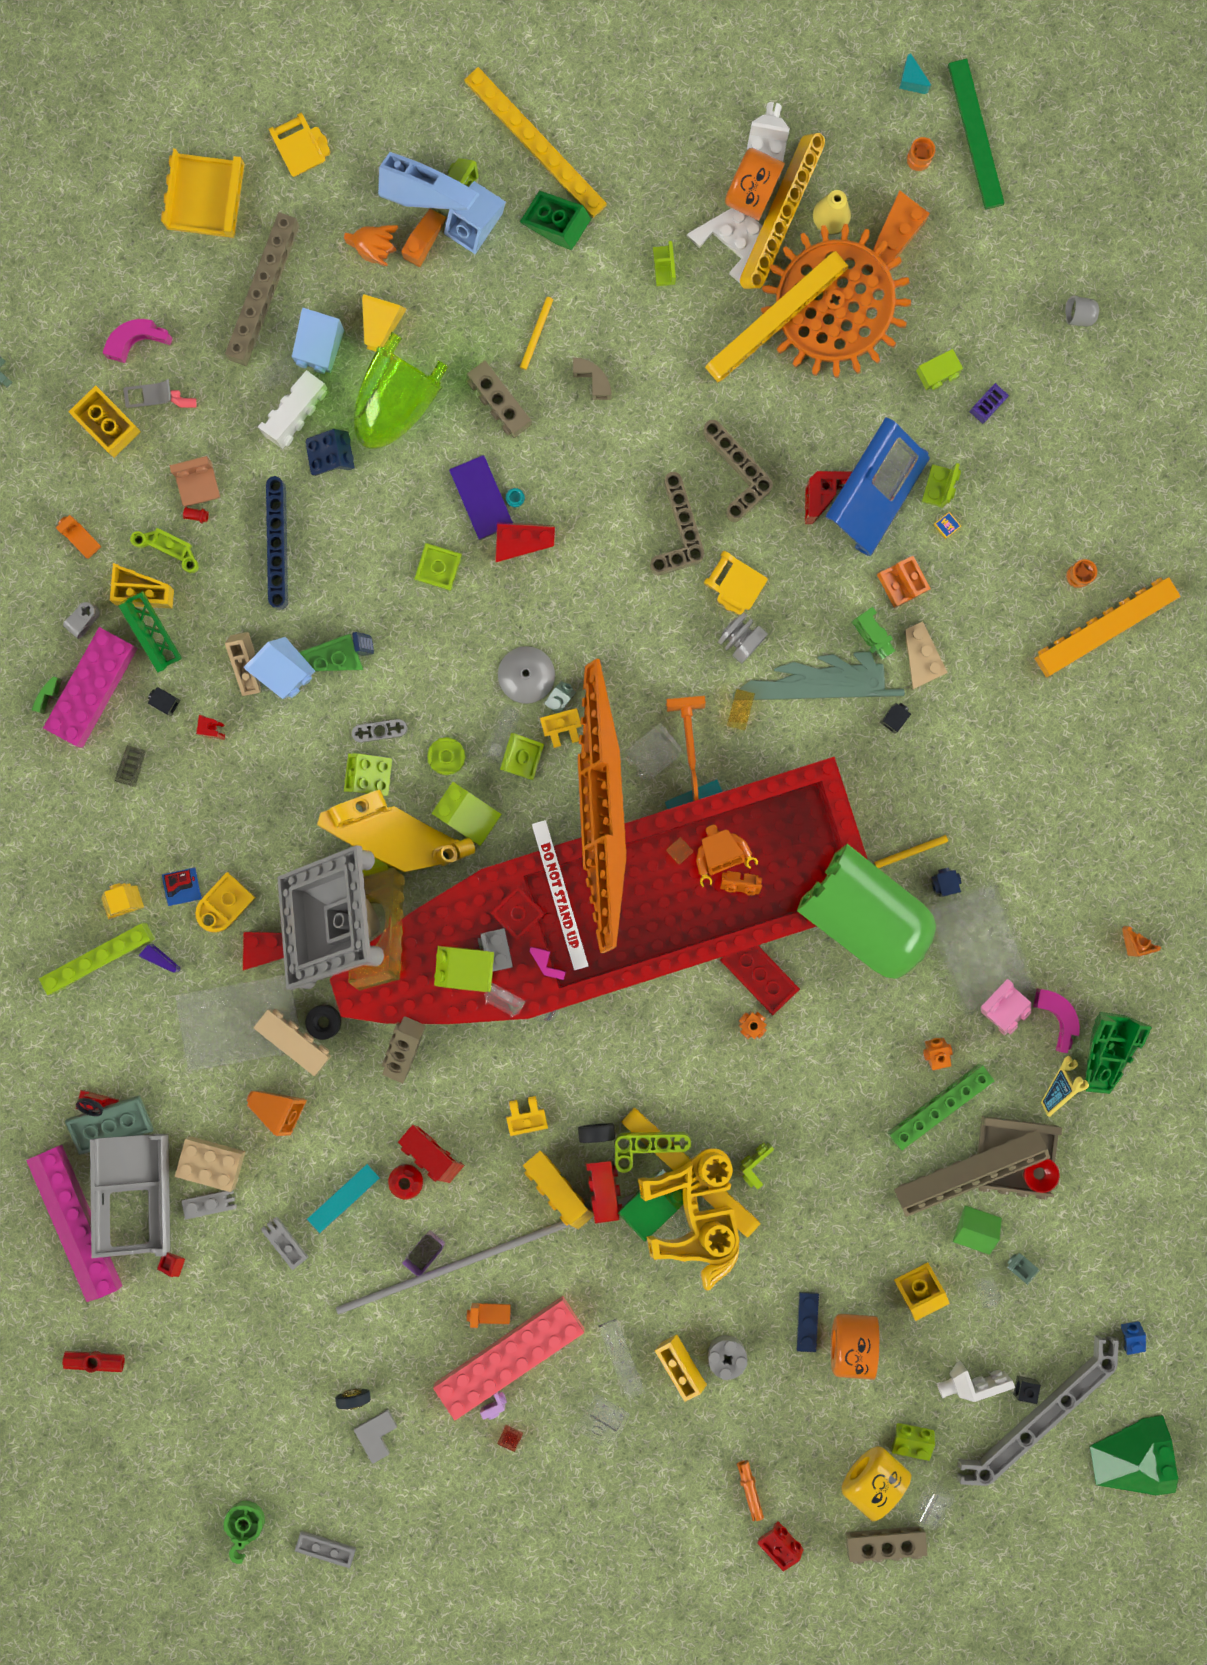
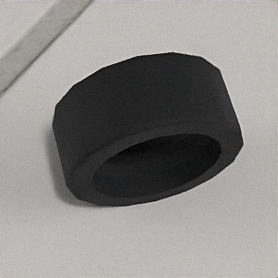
(596, 1133)

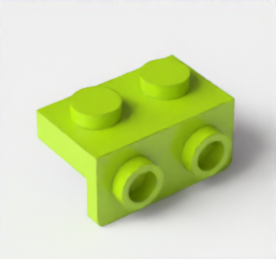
(913, 1441)

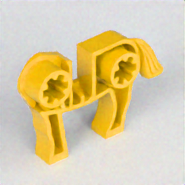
(713, 1231)

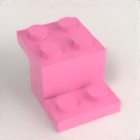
(1006, 1008)

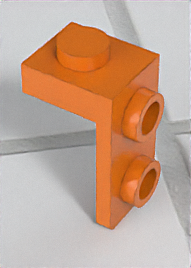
(78, 536)
(488, 1314)

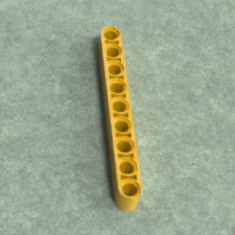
(782, 211)
(776, 316)
(745, 1221)

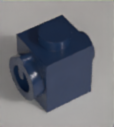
(946, 882)

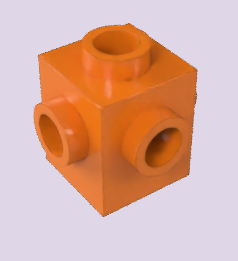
(745, 1023)
(938, 1053)

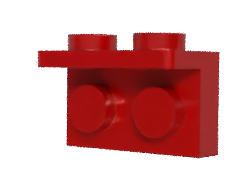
(781, 1546)

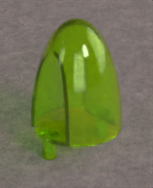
(393, 396)

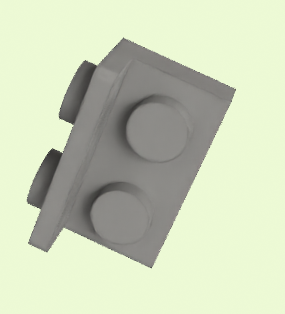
(497, 942)

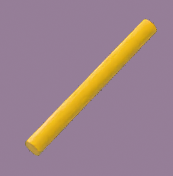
(536, 333)
(911, 851)

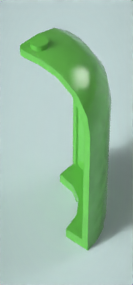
(870, 915)

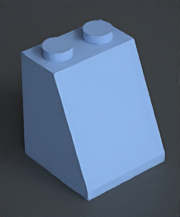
(473, 226)
(317, 341)
(280, 668)

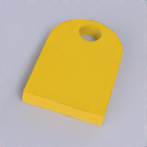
(223, 902)

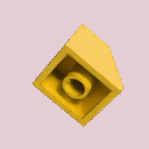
(922, 1291)

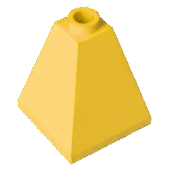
(379, 320)

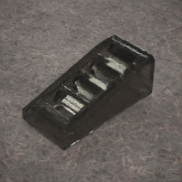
(137, 768)

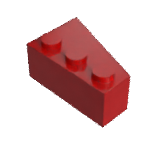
(429, 1155)

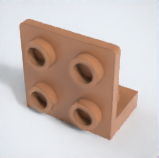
(196, 481)

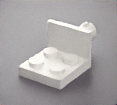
(769, 133)
(979, 1387)

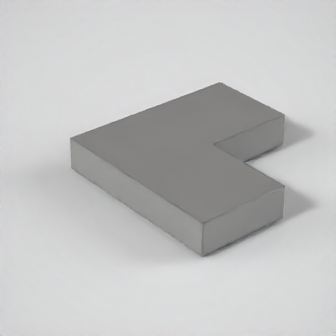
(370, 1435)

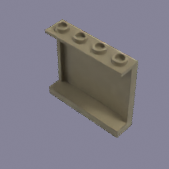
(997, 1132)

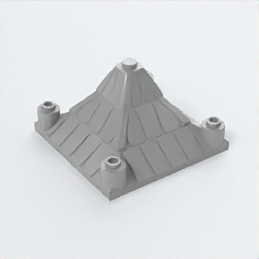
(327, 918)

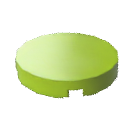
(450, 760)

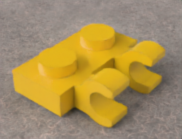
(559, 723)
(526, 1122)

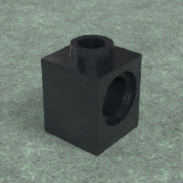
(163, 701)
(895, 717)
(1027, 1389)

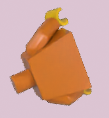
(721, 852)

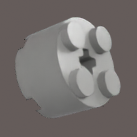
(726, 1368)

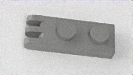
(207, 1204)
(285, 1243)

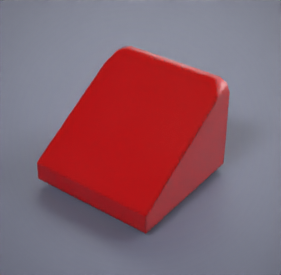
(171, 1265)

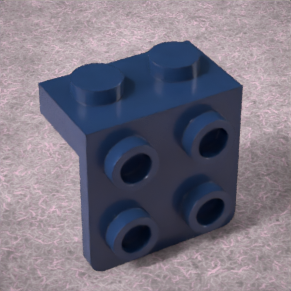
(329, 452)

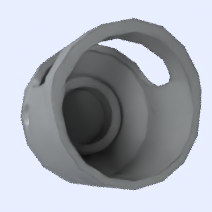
(1085, 311)

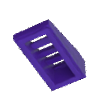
(978, 413)
(157, 957)

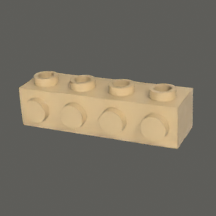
(292, 1041)

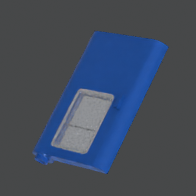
(878, 486)

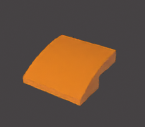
(903, 581)

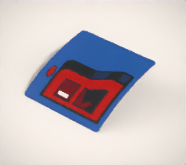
(181, 886)

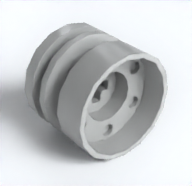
(742, 637)

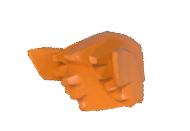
(373, 242)

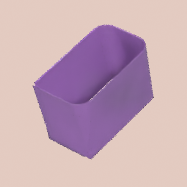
(413, 1268)

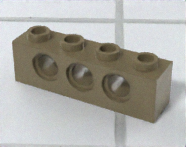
(484, 373)
(402, 1049)
(896, 1536)

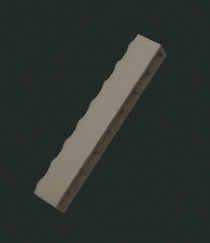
(972, 1173)

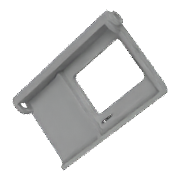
(130, 1165)

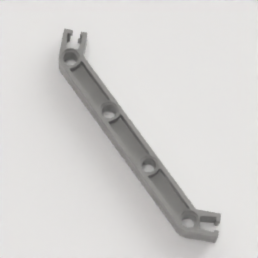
(1043, 1417)

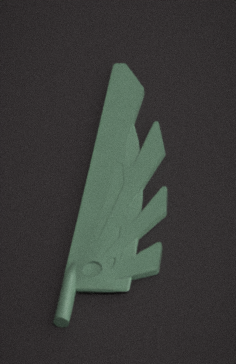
(829, 682)

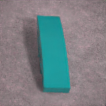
(343, 1198)

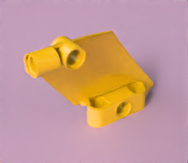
(392, 834)

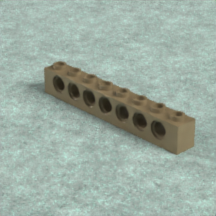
(262, 289)

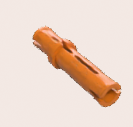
(748, 1483)

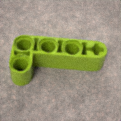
(652, 1147)

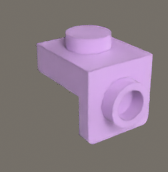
(493, 1409)

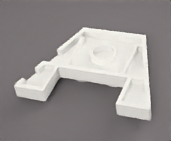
(735, 231)

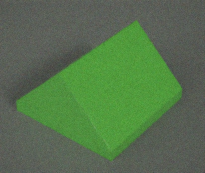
(978, 1230)

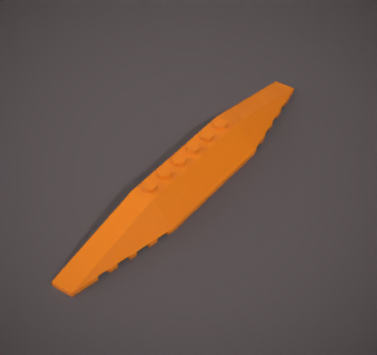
(601, 807)

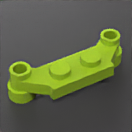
(167, 544)

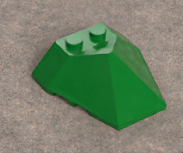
(1111, 1048)
(1137, 1458)

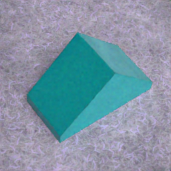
(913, 77)

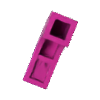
(129, 333)
(1065, 1014)

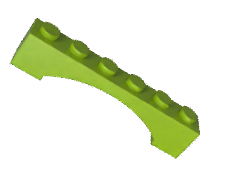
(96, 958)

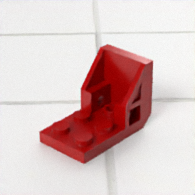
(819, 499)

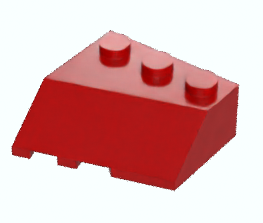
(605, 1191)

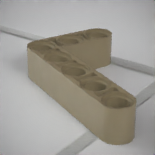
(740, 467)
(683, 528)

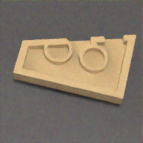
(923, 656)

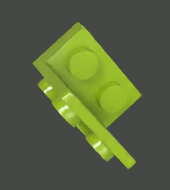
(940, 485)
(367, 774)

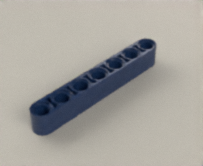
(272, 535)

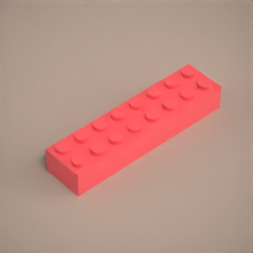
(508, 1358)

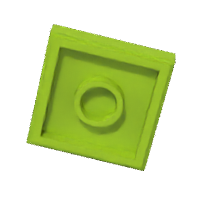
(438, 566)
(522, 756)

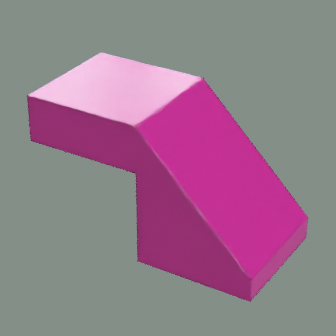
(541, 957)

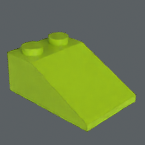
(466, 813)
(464, 968)

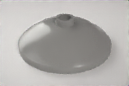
(529, 688)

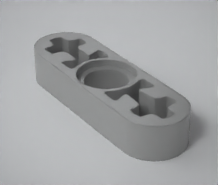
(364, 727)

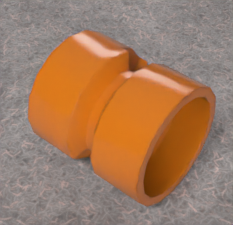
(921, 154)
(1081, 573)

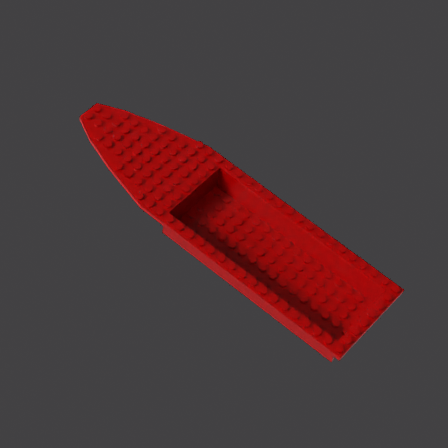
(665, 918)

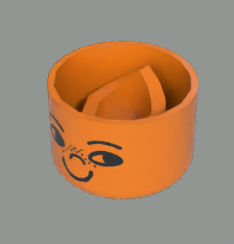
(753, 183)
(855, 1346)

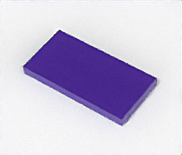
(480, 496)

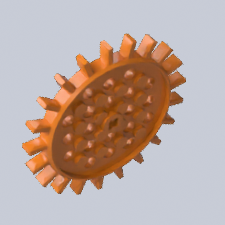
(878, 280)

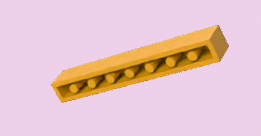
(1106, 627)

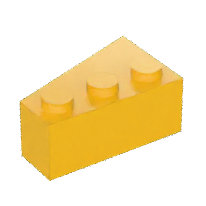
(128, 583)
(121, 900)

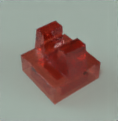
(510, 1438)

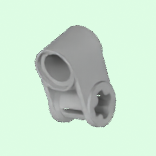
(79, 621)

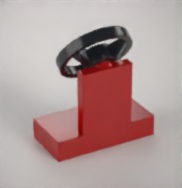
(90, 1101)

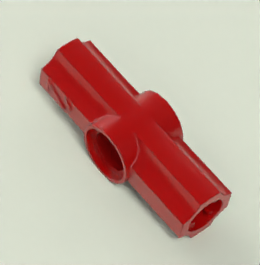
(105, 1361)

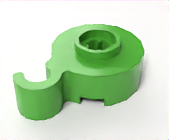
(241, 1534)

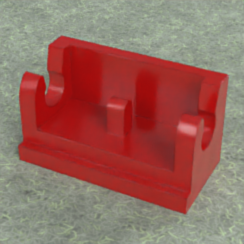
(207, 726)

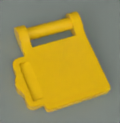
(303, 148)
(738, 587)

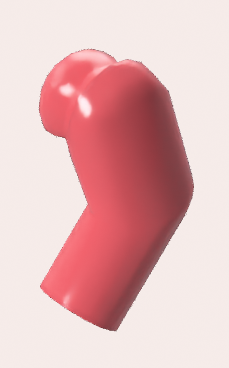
(182, 402)

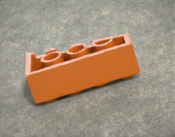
(900, 227)

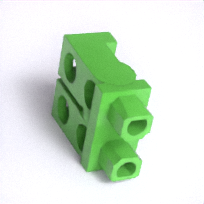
(873, 634)

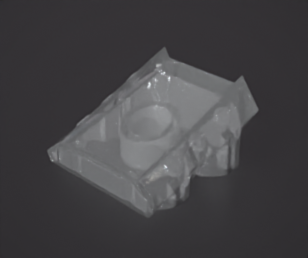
(504, 1000)

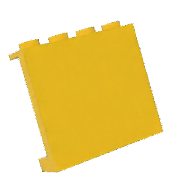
(202, 194)

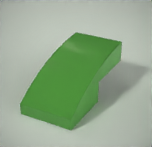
(51, 688)

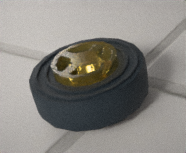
(352, 1398)

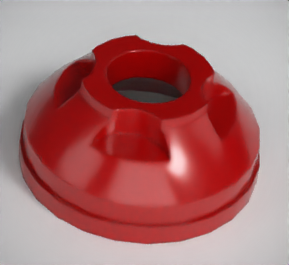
(412, 1174)
(1047, 1182)

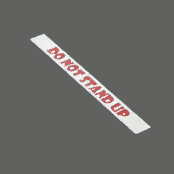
(560, 895)

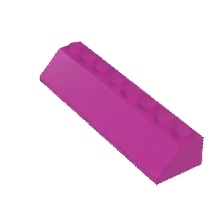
(72, 1222)

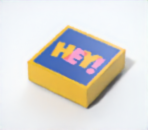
(947, 525)

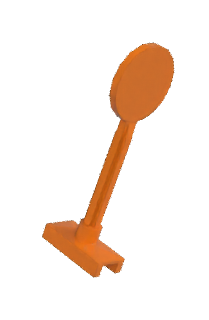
(686, 706)

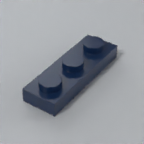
(807, 1322)

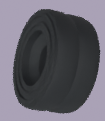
(323, 1011)

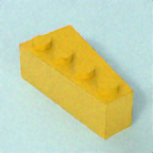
(557, 1190)

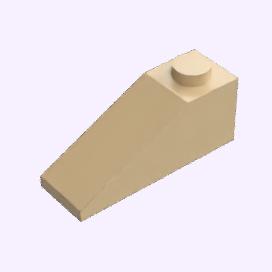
(240, 653)

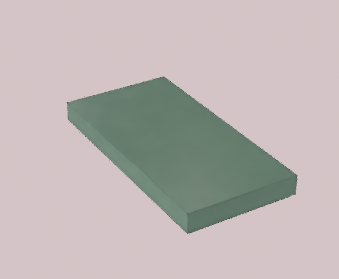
(117, 1120)

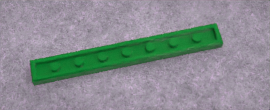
(976, 134)

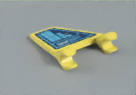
(1062, 1087)

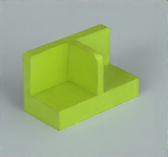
(664, 265)

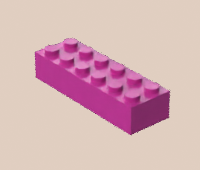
(90, 688)

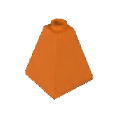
(276, 1110)

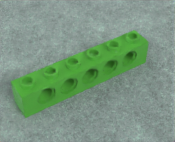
(940, 1106)

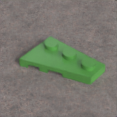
(333, 655)

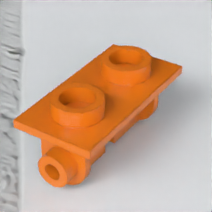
(750, 885)

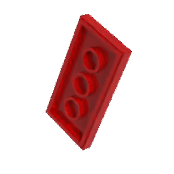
(761, 977)

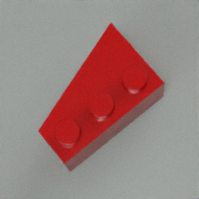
(521, 539)
(261, 948)

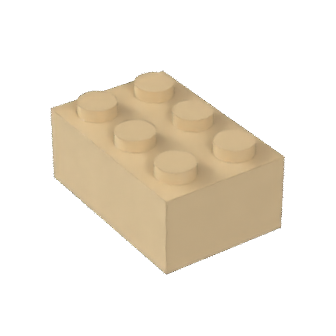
(210, 1164)

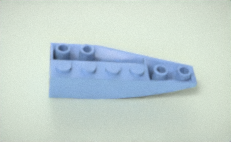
(421, 186)

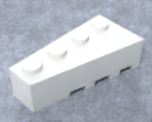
(293, 410)

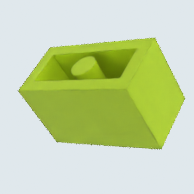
(939, 370)

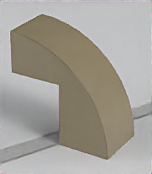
(600, 385)

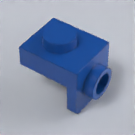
(1134, 1338)

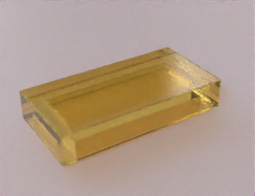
(740, 709)

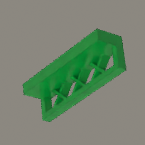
(143, 634)

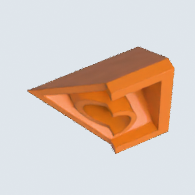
(1137, 944)

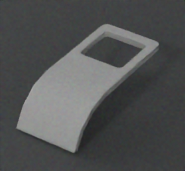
(152, 394)

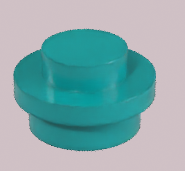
(515, 497)

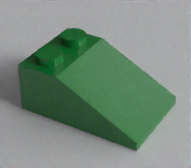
(556, 219)
(650, 1215)

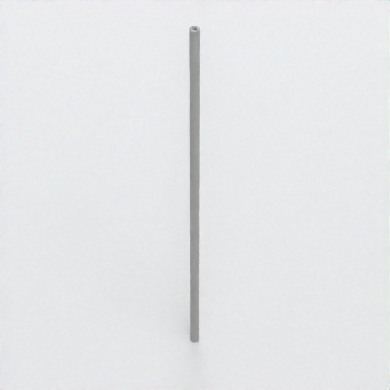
(458, 1264)

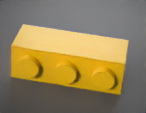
(680, 1368)

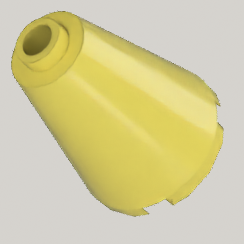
(832, 211)

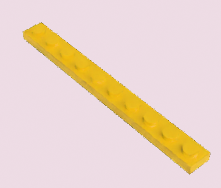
(535, 142)

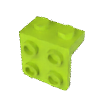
(750, 1162)

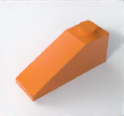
(423, 237)

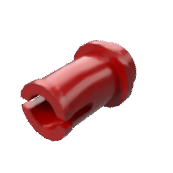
(195, 514)

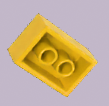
(104, 421)

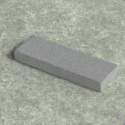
(325, 1549)

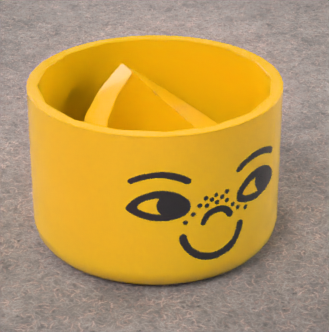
(876, 1483)

